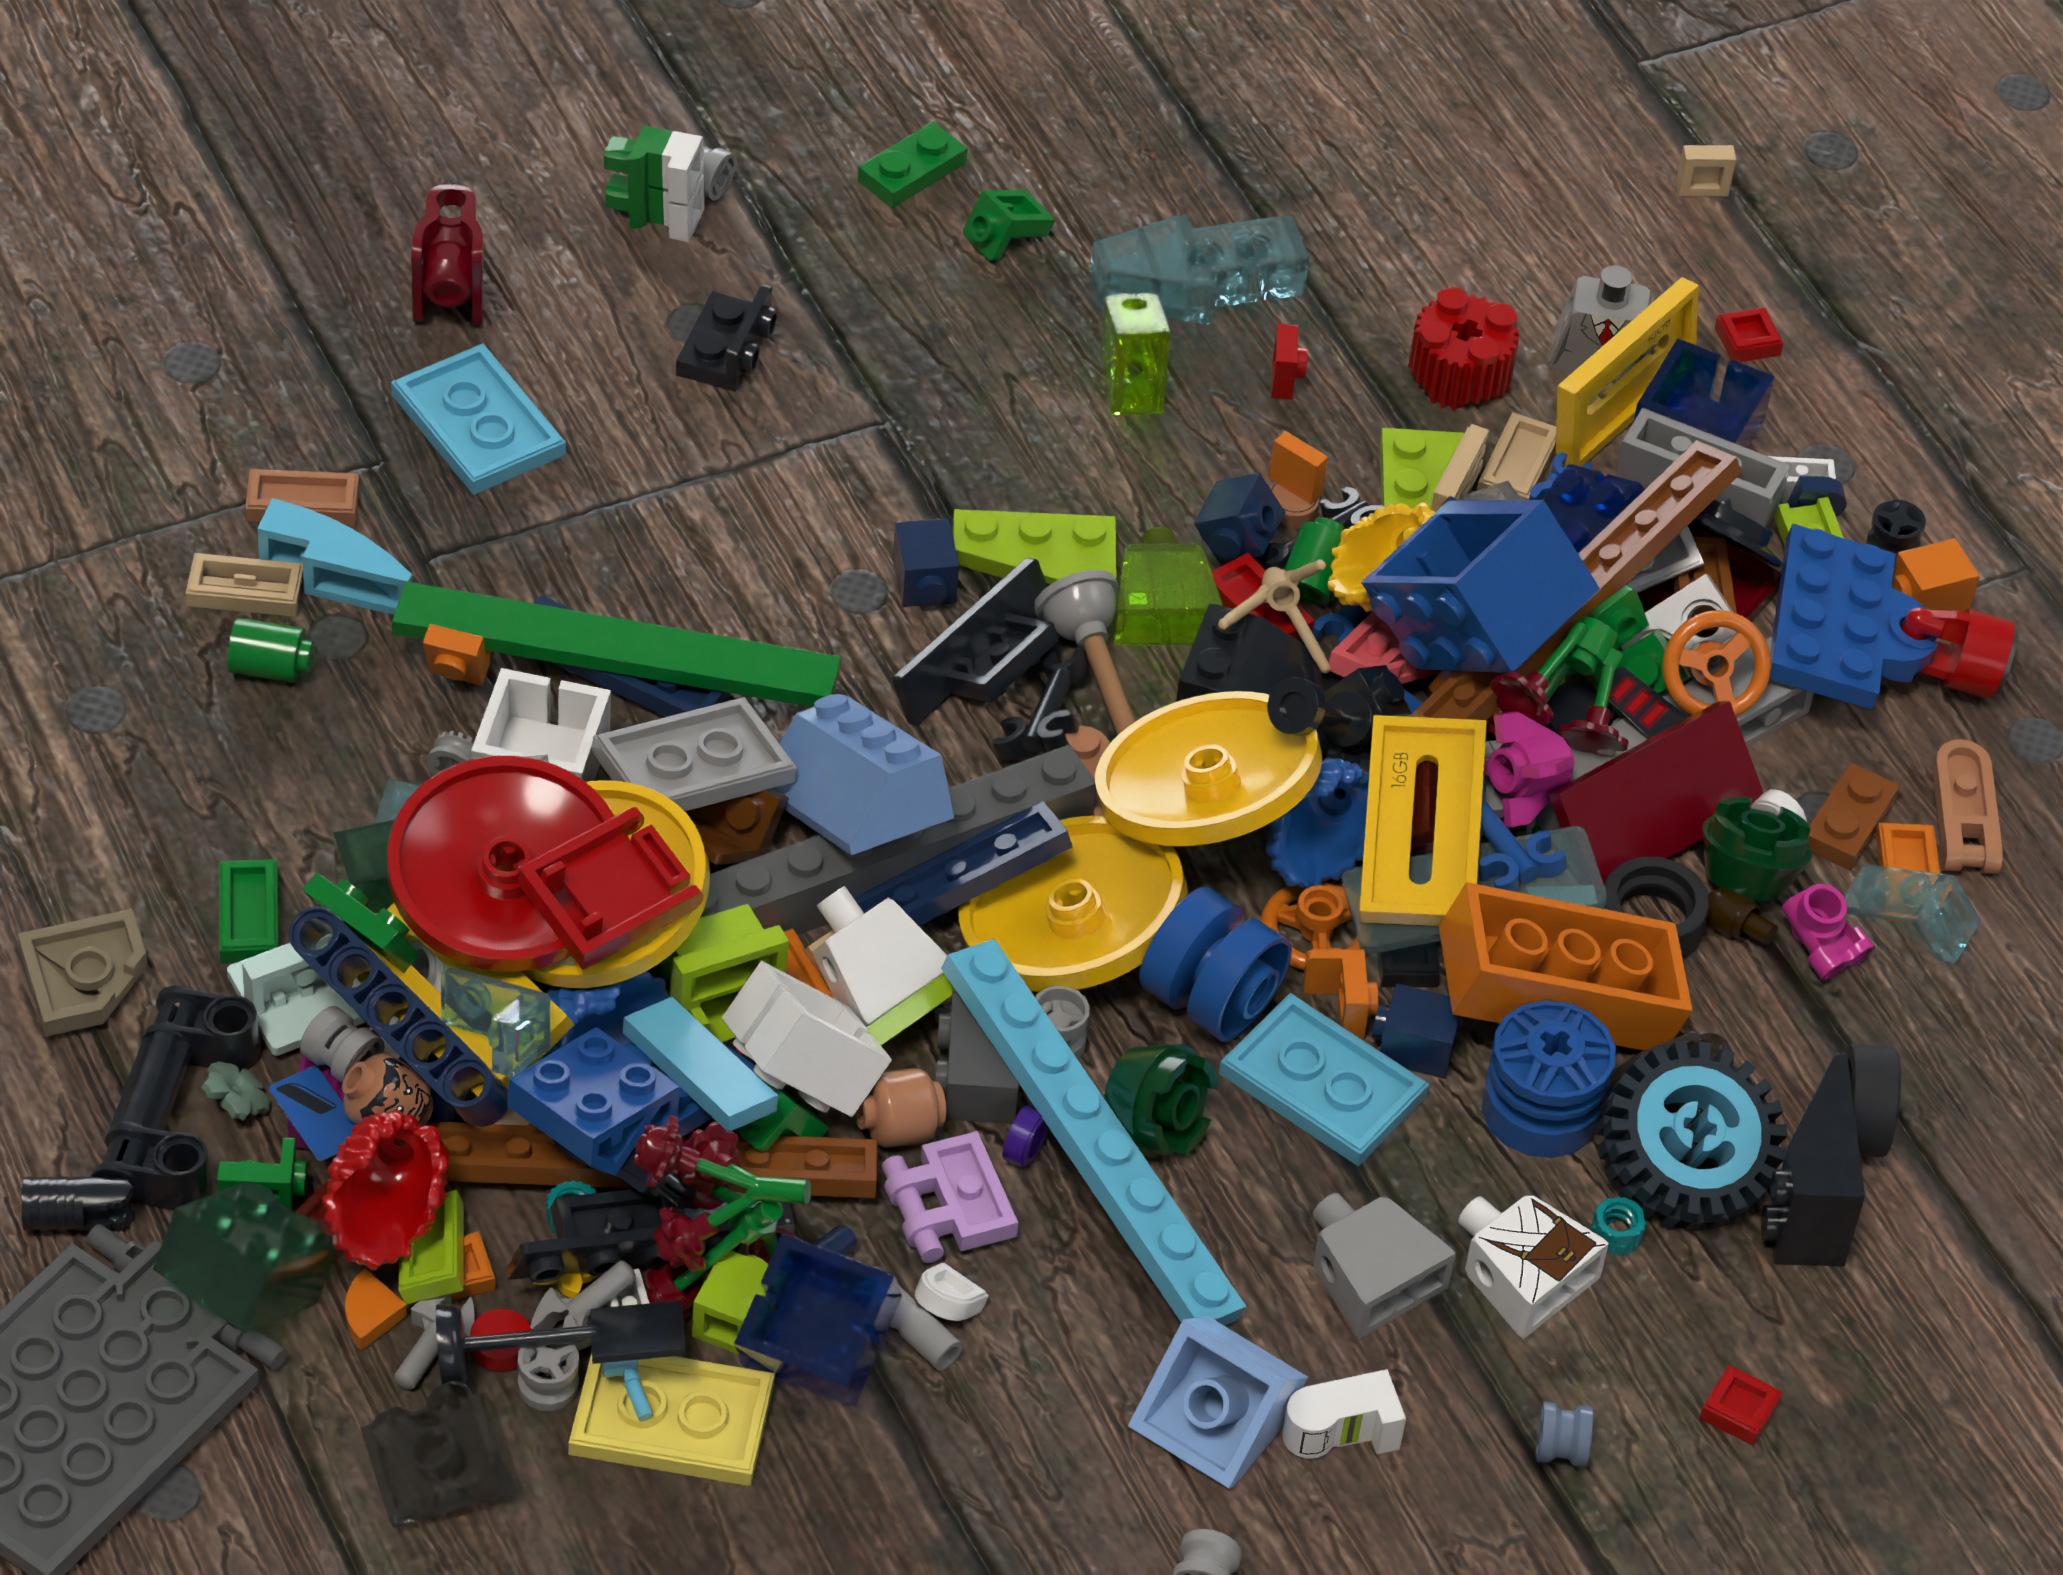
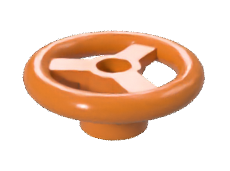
(1697, 658)
(1315, 915)

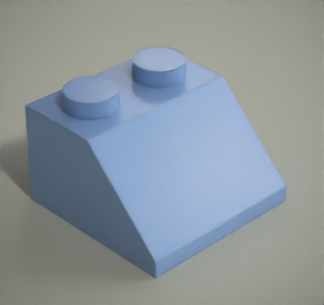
(1216, 1399)

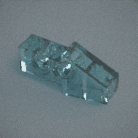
(1202, 265)

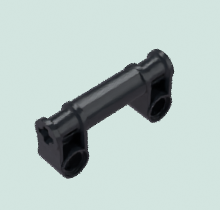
(204, 1029)

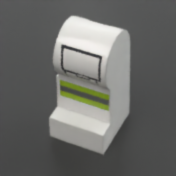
(1344, 1415)

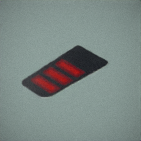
(1642, 704)

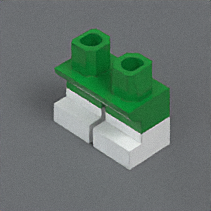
(661, 181)

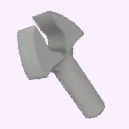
(577, 1310)
(426, 1350)

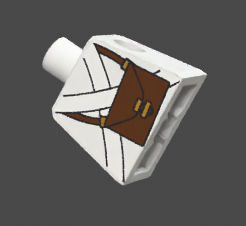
(1530, 1259)

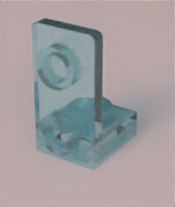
(1918, 897)
(507, 1013)

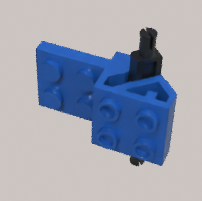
(597, 1102)

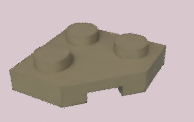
(82, 969)

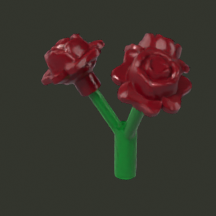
(704, 1161)

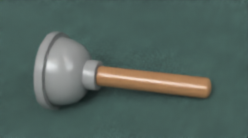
(1081, 612)

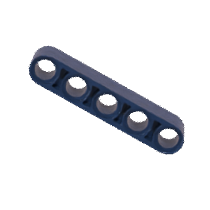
(412, 1036)

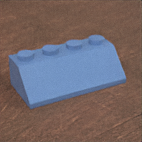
(861, 776)

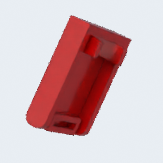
(615, 882)

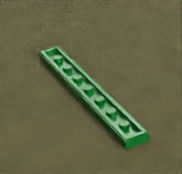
(621, 645)

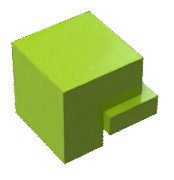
(717, 963)

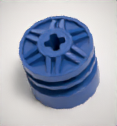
(1548, 1078)

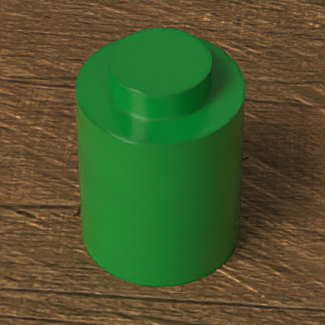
(1313, 544)
(269, 650)

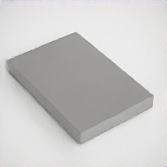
(698, 755)

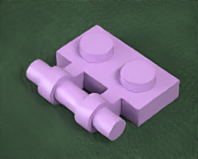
(966, 1188)

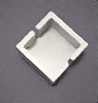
(520, 722)
(805, 1040)

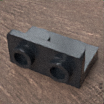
(727, 339)

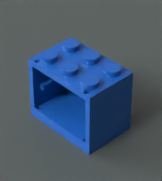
(1480, 585)

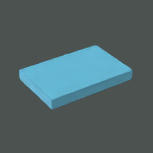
(478, 418)
(1324, 1079)

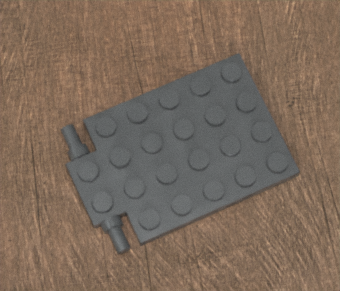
(105, 1395)

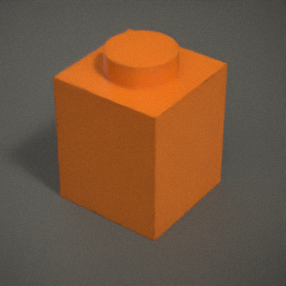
(1937, 576)

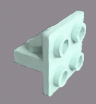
(285, 994)

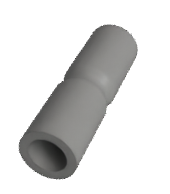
(925, 1333)

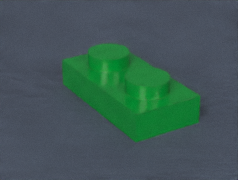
(912, 164)
(380, 932)

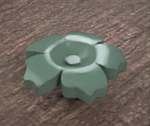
(239, 1091)

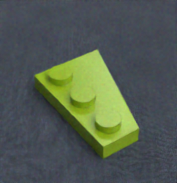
(1414, 463)
(1060, 542)

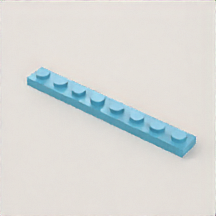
(1091, 1135)

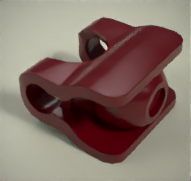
(448, 254)

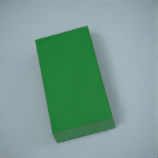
(247, 908)

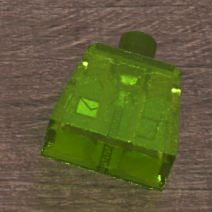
(1139, 334)
(1163, 591)

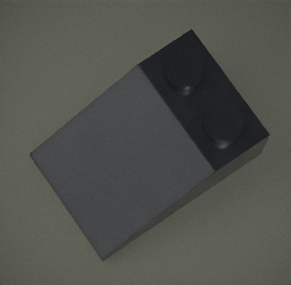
(1247, 658)
(1820, 1181)

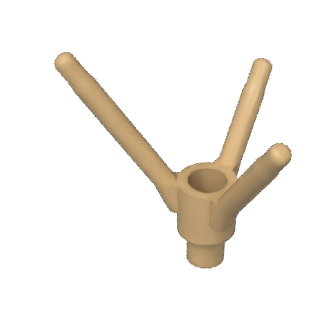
(1281, 592)

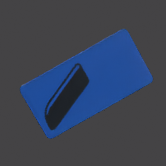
(314, 1110)

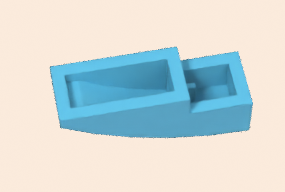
(335, 558)

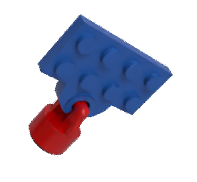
(1848, 627)

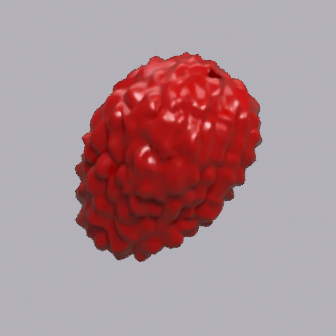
(385, 1188)

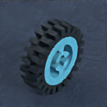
(1650, 1141)

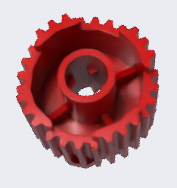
(1464, 348)

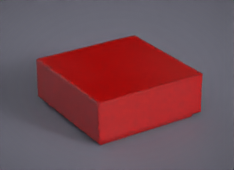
(1749, 335)
(1741, 1405)

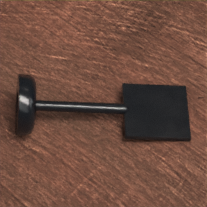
(615, 1336)

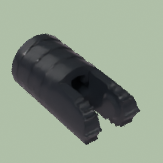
(76, 1203)

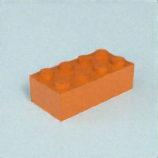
(1531, 948)

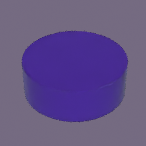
(1025, 1137)

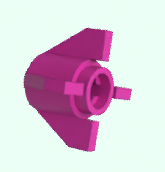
(1527, 766)

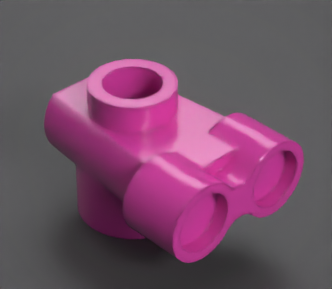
(1820, 926)

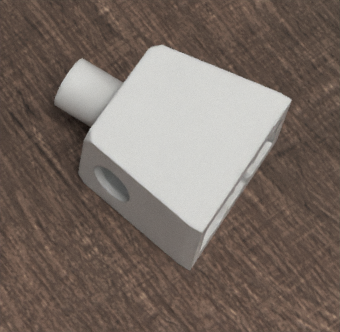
(874, 956)

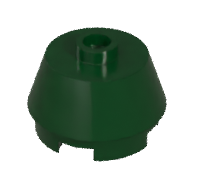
(1755, 849)
(1161, 1097)

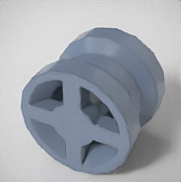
(1564, 1433)

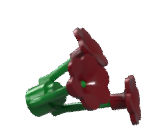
(1584, 649)

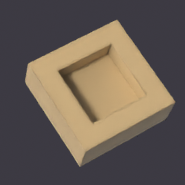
(1705, 170)

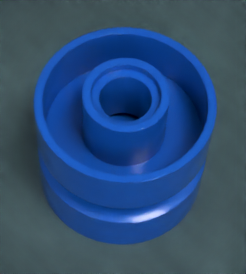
(1215, 964)

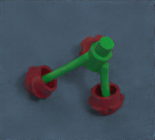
(751, 1226)

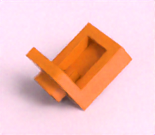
(456, 654)
(1343, 974)

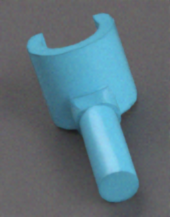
(632, 1383)

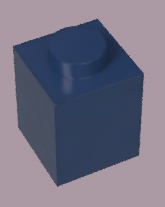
(925, 562)
(1417, 1030)

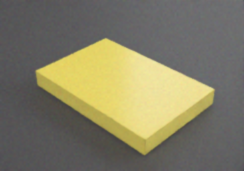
(702, 1421)

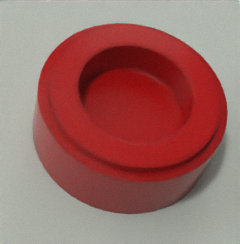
(498, 1322)

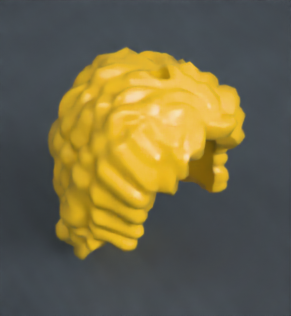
(1368, 545)

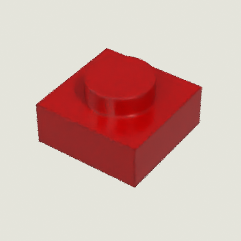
(1287, 361)

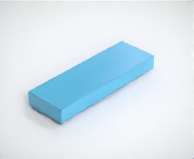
(700, 1064)

